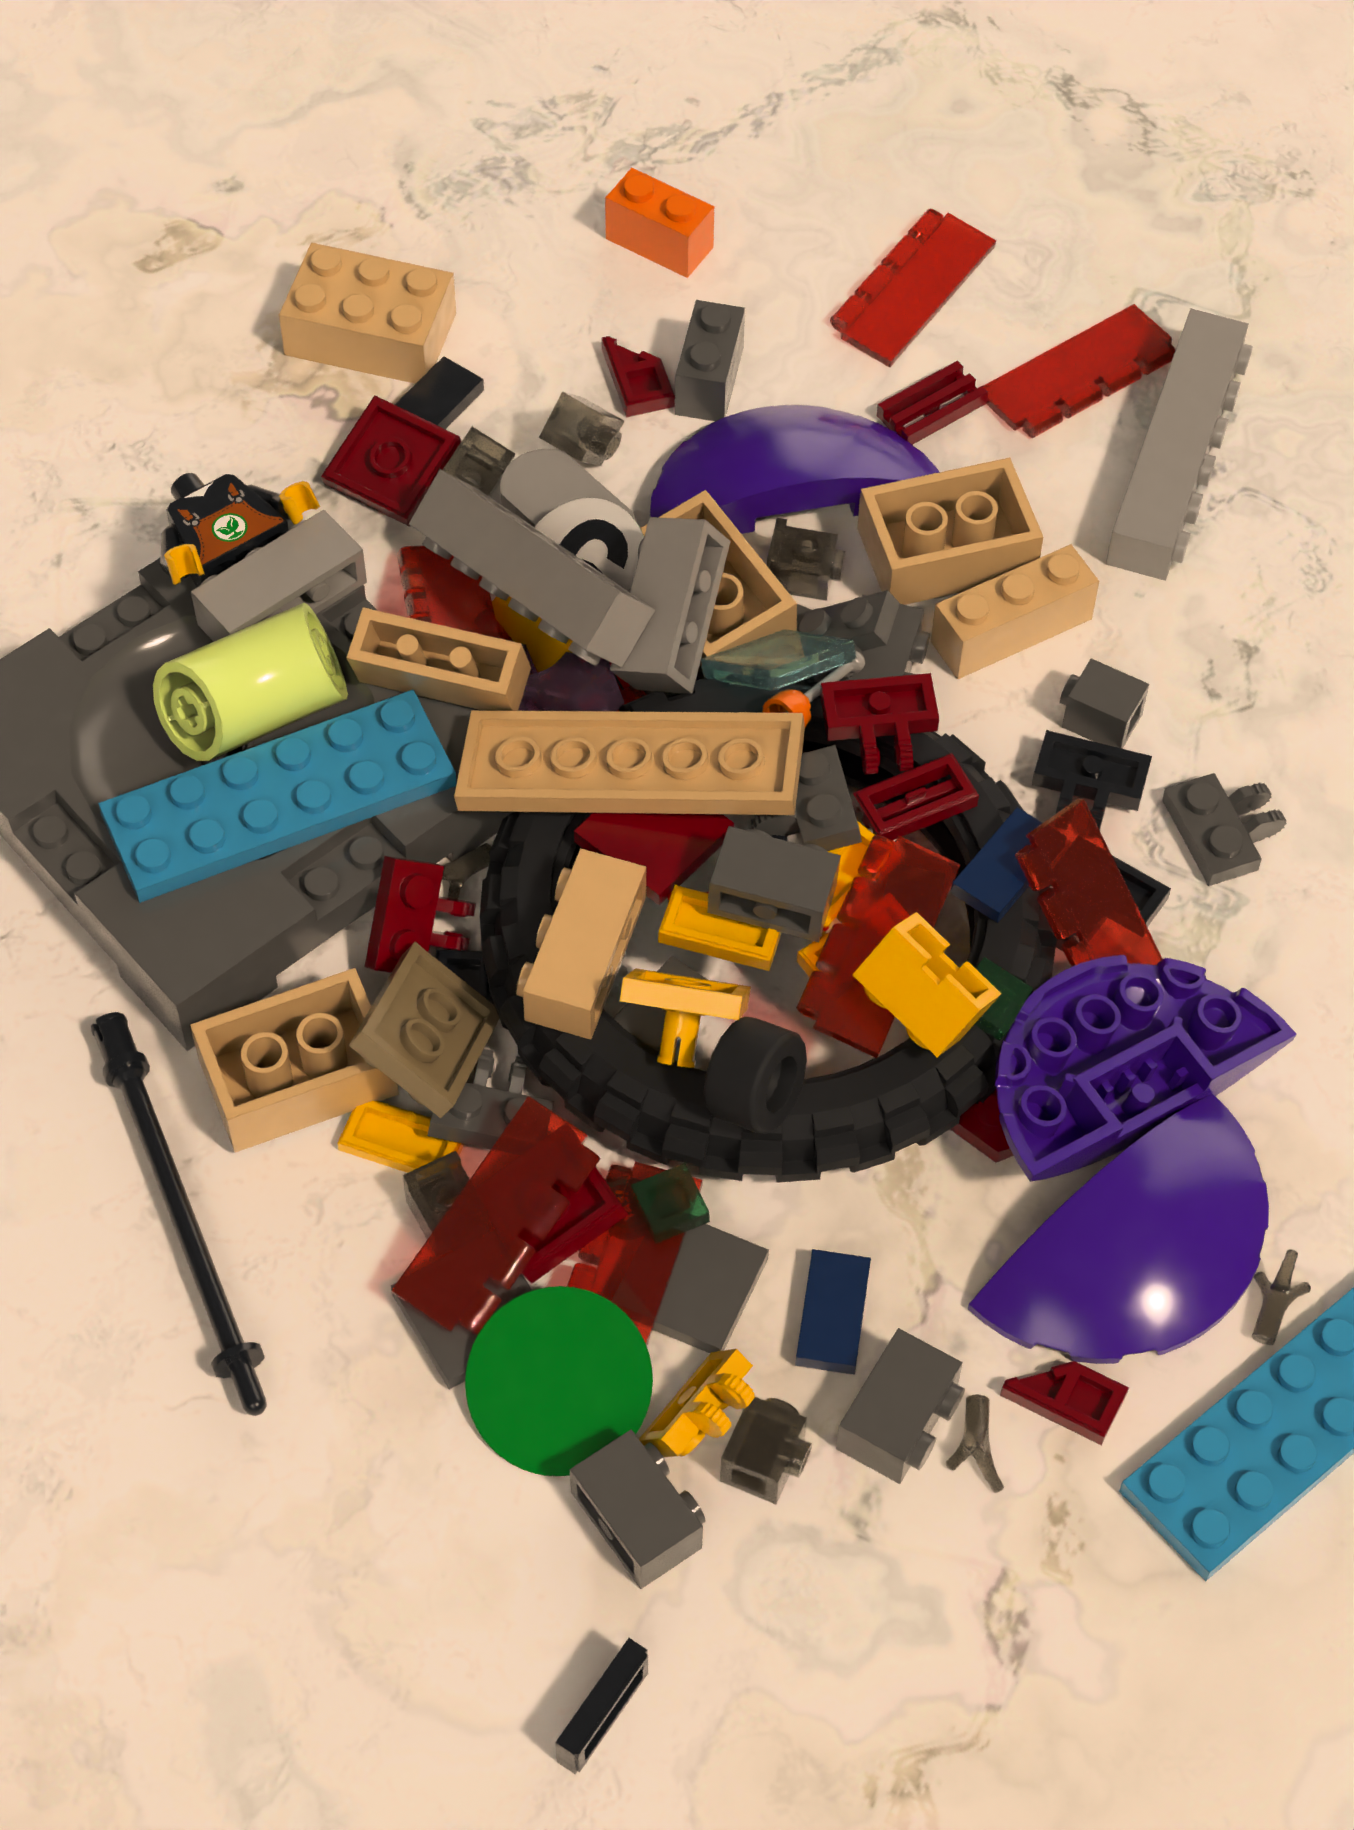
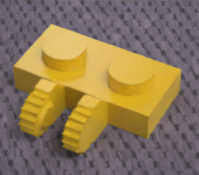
(700, 1403)

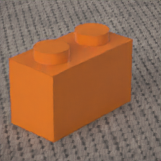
(659, 222)

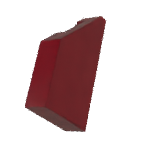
(638, 379)
(1070, 1397)

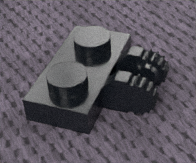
(1091, 772)

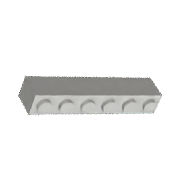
(1178, 445)
(531, 569)

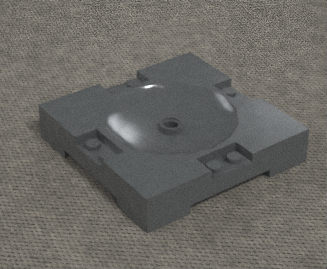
(88, 730)

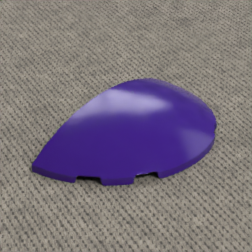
(785, 463)
(1118, 1053)
(1142, 1248)

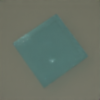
(779, 659)

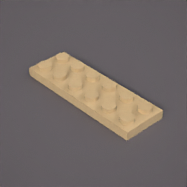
(631, 762)

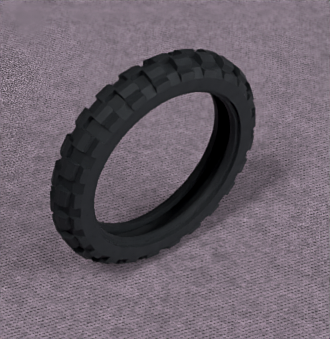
(839, 1117)

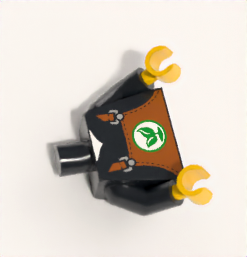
(223, 522)

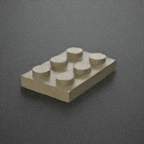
(426, 1030)

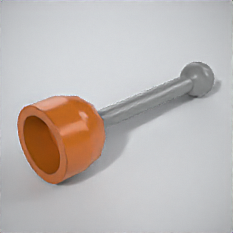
(796, 702)

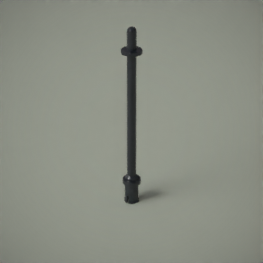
(126, 1070)

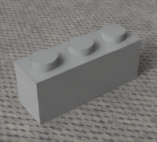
(306, 565)
(680, 579)

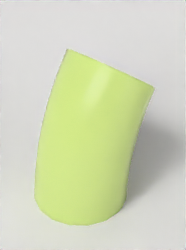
(248, 684)

